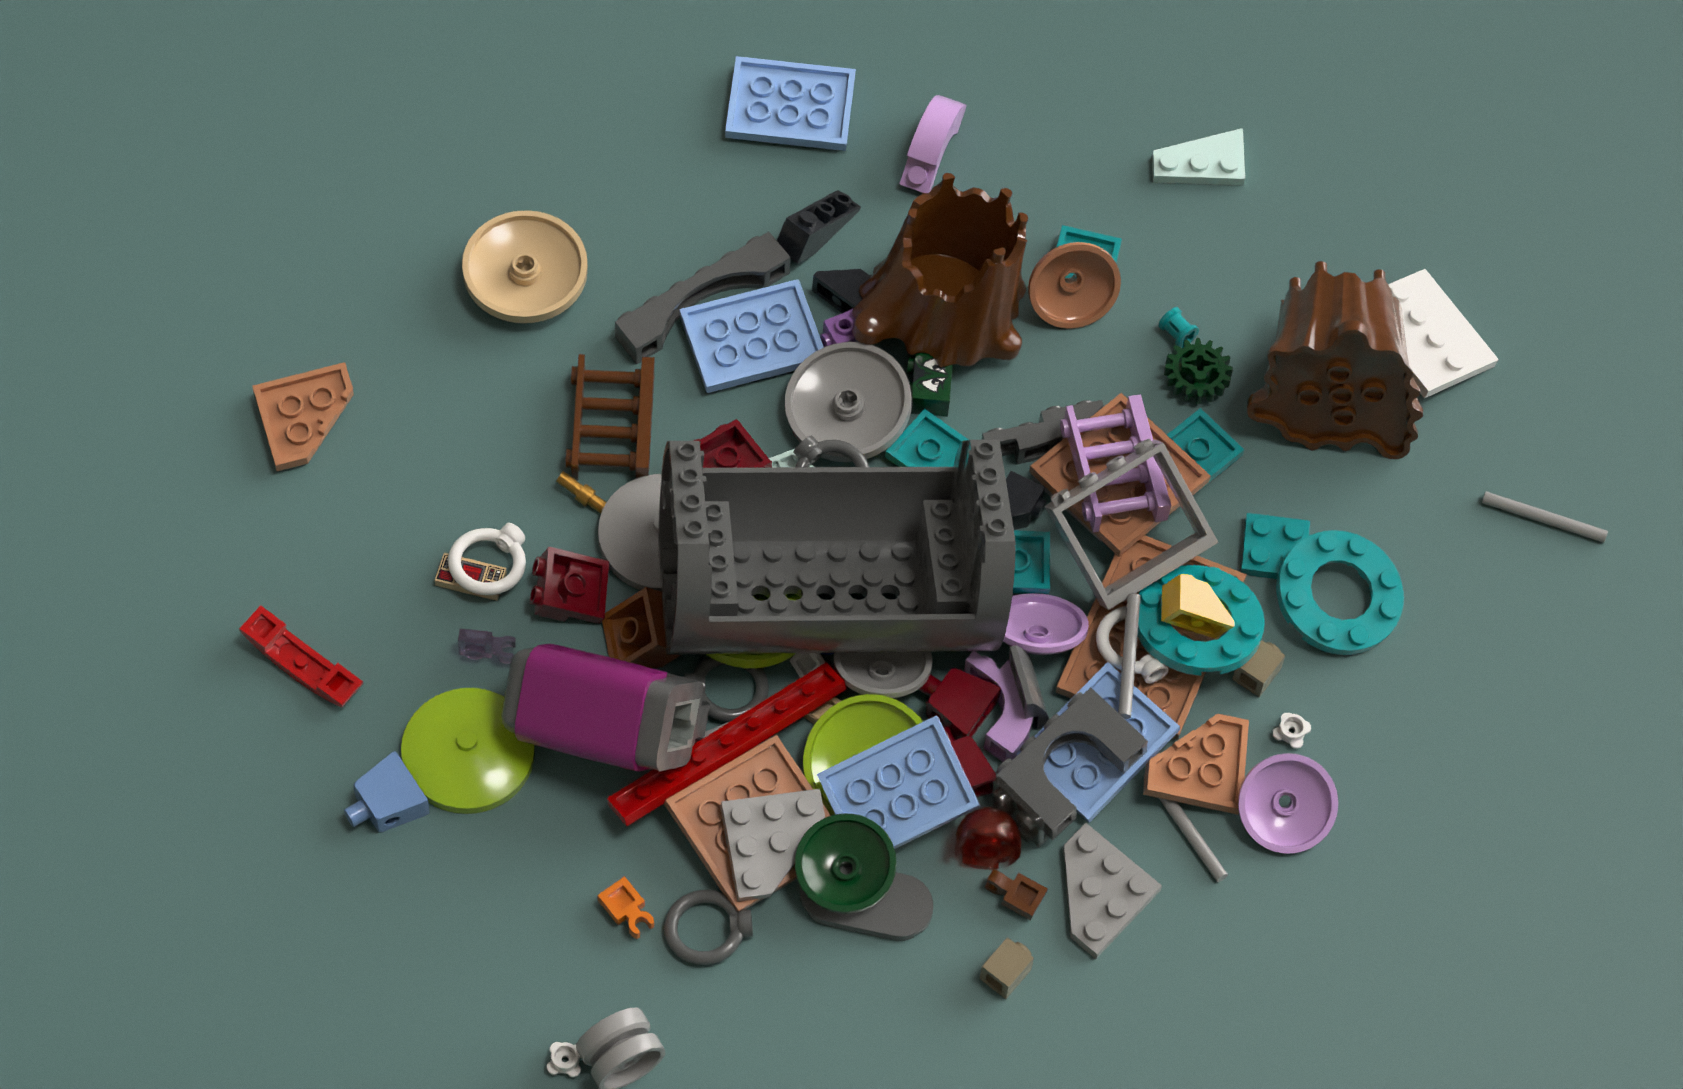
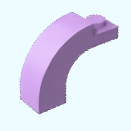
(929, 142)
(1012, 728)

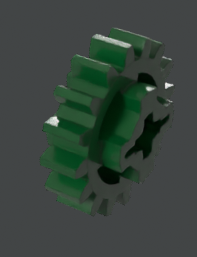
(1198, 370)

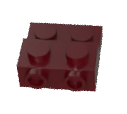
(732, 448)
(569, 586)

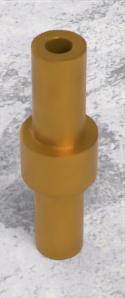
(584, 494)

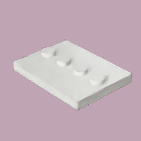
(1438, 337)

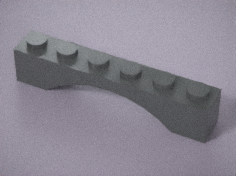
(751, 266)

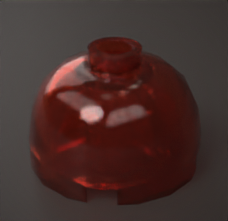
(988, 839)

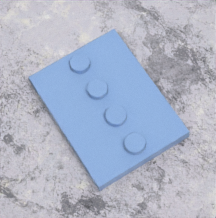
(790, 103)
(751, 335)
(1084, 771)
(903, 783)

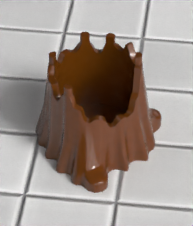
(949, 279)
(1340, 367)

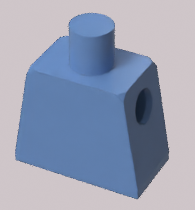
(387, 796)

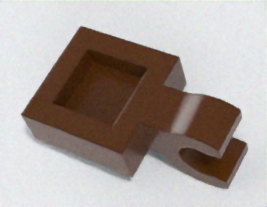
(1020, 894)

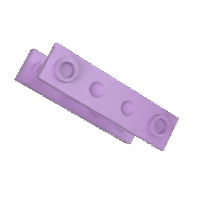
(1148, 472)

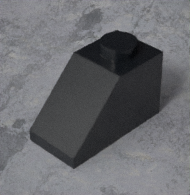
(840, 287)
(1024, 499)

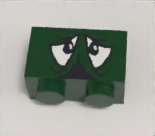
(930, 385)

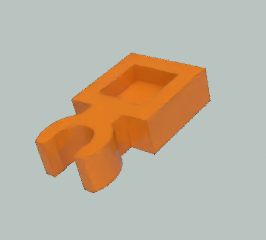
(623, 904)

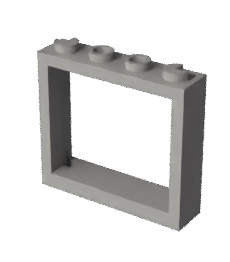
(1159, 565)

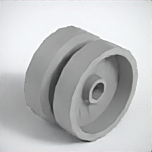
(620, 1049)

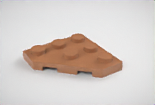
(302, 411)
(1202, 766)

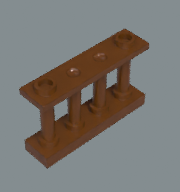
(639, 405)

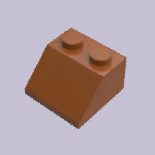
(637, 631)

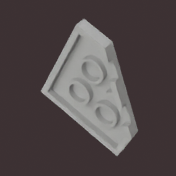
(765, 836)
(1102, 890)

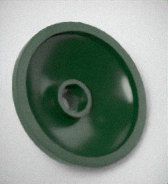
(840, 842)

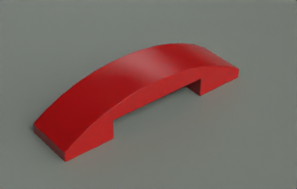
(298, 659)

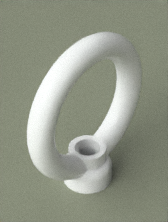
(508, 539)
(1148, 666)

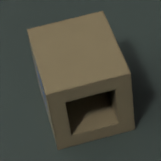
(1260, 669)
(1007, 967)

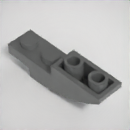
(1033, 440)

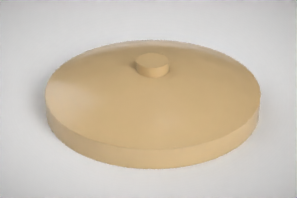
(525, 266)

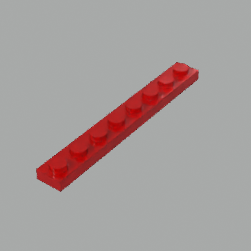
(728, 742)

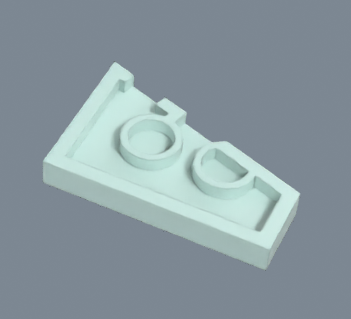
(1202, 161)

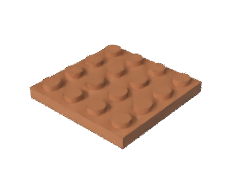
(1123, 529)
(697, 811)

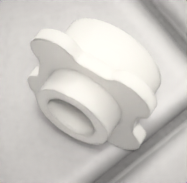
(1295, 722)
(556, 1065)

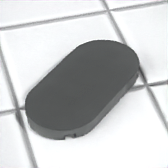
(896, 917)

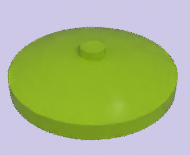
(851, 729)
(464, 752)

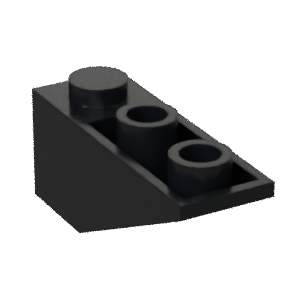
(815, 225)

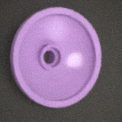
(1045, 624)
(1311, 805)

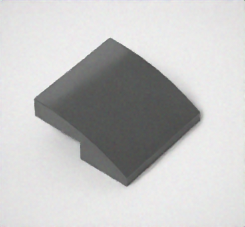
(1027, 686)

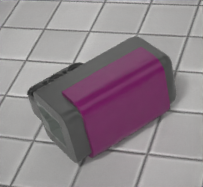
(603, 708)

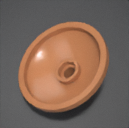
(1076, 299)

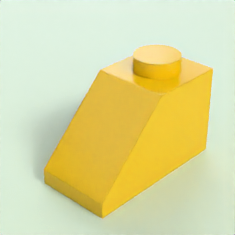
(1194, 607)

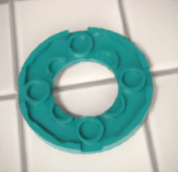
(1315, 625)
(1193, 656)

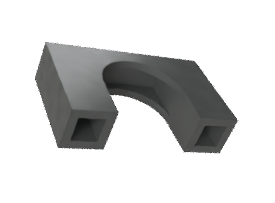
(1085, 721)

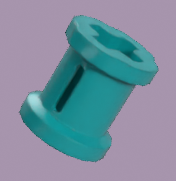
(1178, 326)

